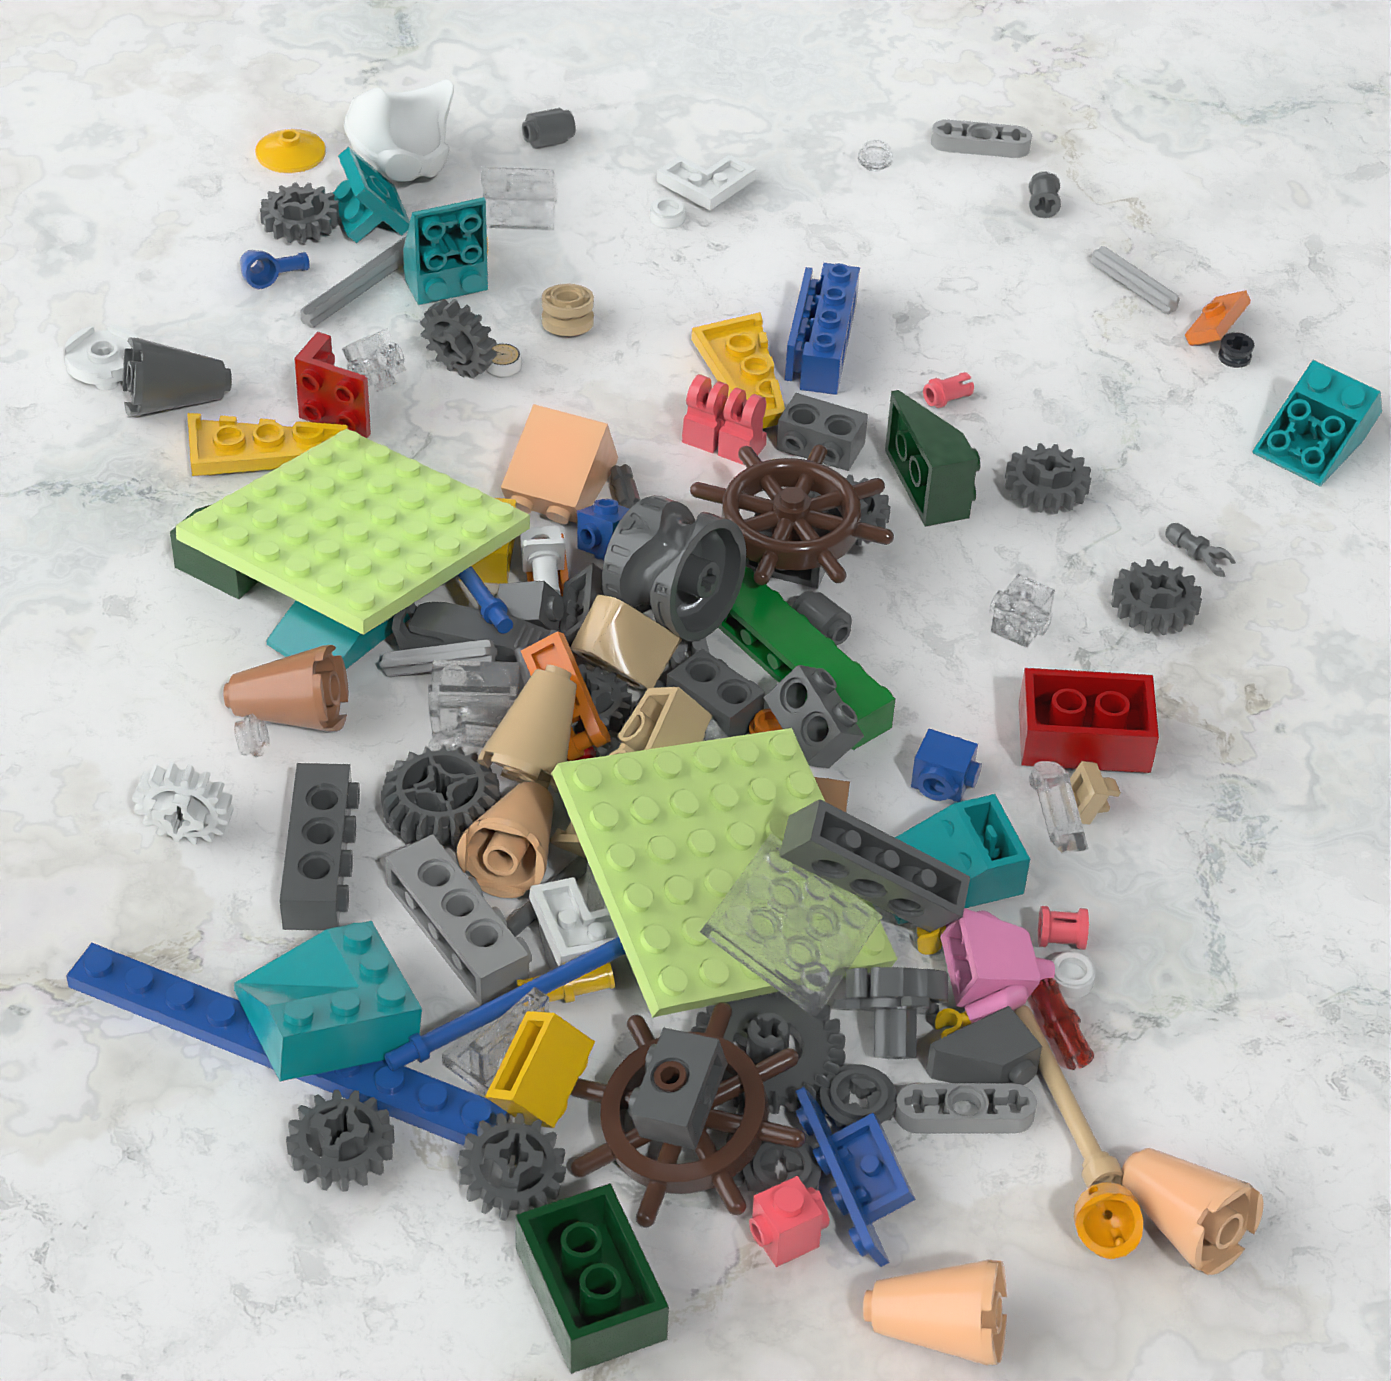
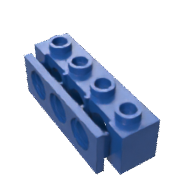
(822, 327)

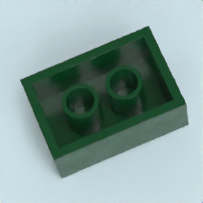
(591, 1278)

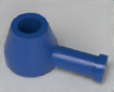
(268, 268)

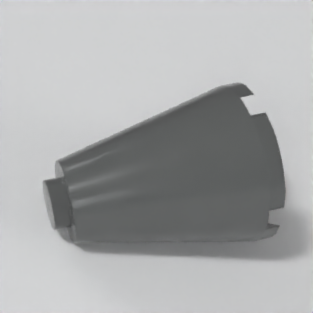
(170, 377)

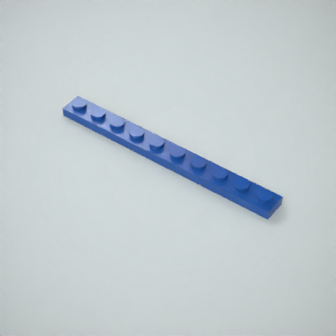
(224, 1024)

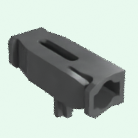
(452, 623)

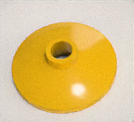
(290, 151)

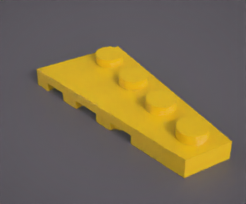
(740, 357)
(249, 447)

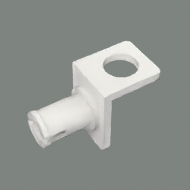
(543, 556)

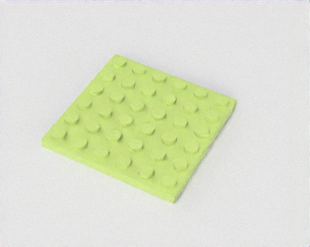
(353, 529)
(671, 840)

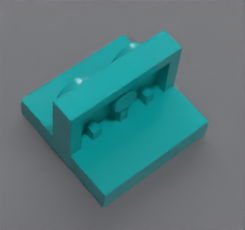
(367, 199)

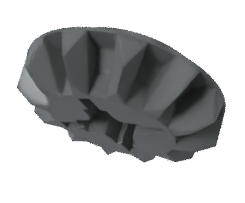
(863, 1082)
(798, 1162)

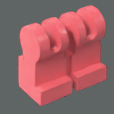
(723, 422)

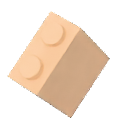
(559, 464)

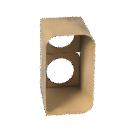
(625, 642)

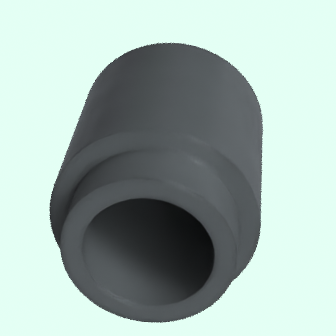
(548, 127)
(824, 615)

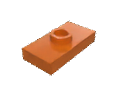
(1217, 318)

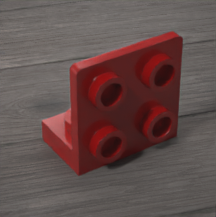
(330, 392)

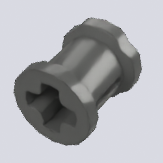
(1044, 198)

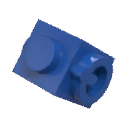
(945, 766)

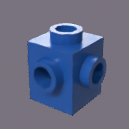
(597, 526)

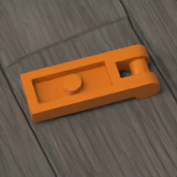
(556, 651)

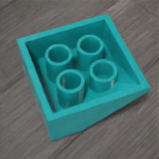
(330, 1003)

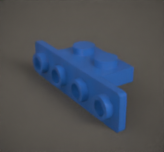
(864, 1169)

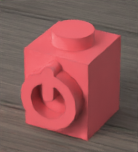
(788, 1220)

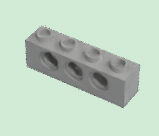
(458, 919)

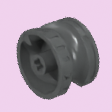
(676, 565)

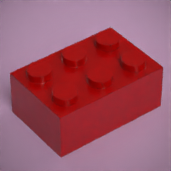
(1088, 719)

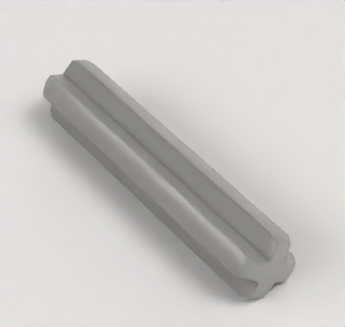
(1135, 280)
(421, 659)

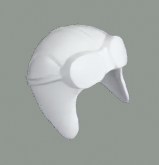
(401, 130)

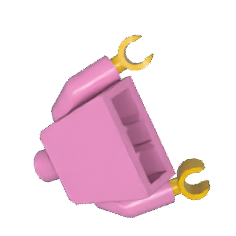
(987, 966)

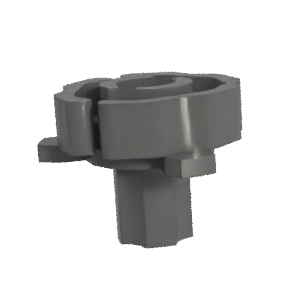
(896, 999)

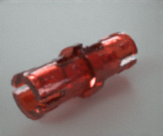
(1062, 1024)

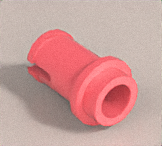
(940, 391)

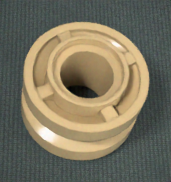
(567, 309)

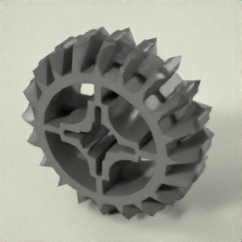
(437, 795)

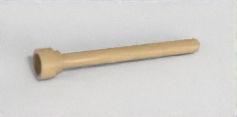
(1097, 1164)

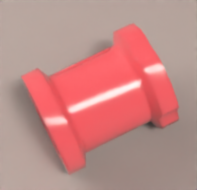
(1063, 927)

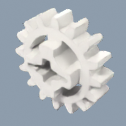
(183, 803)

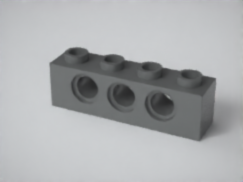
(317, 847)
(874, 866)

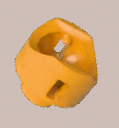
(1108, 1220)

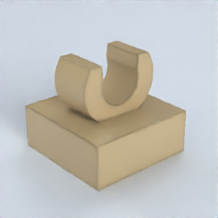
(1092, 791)

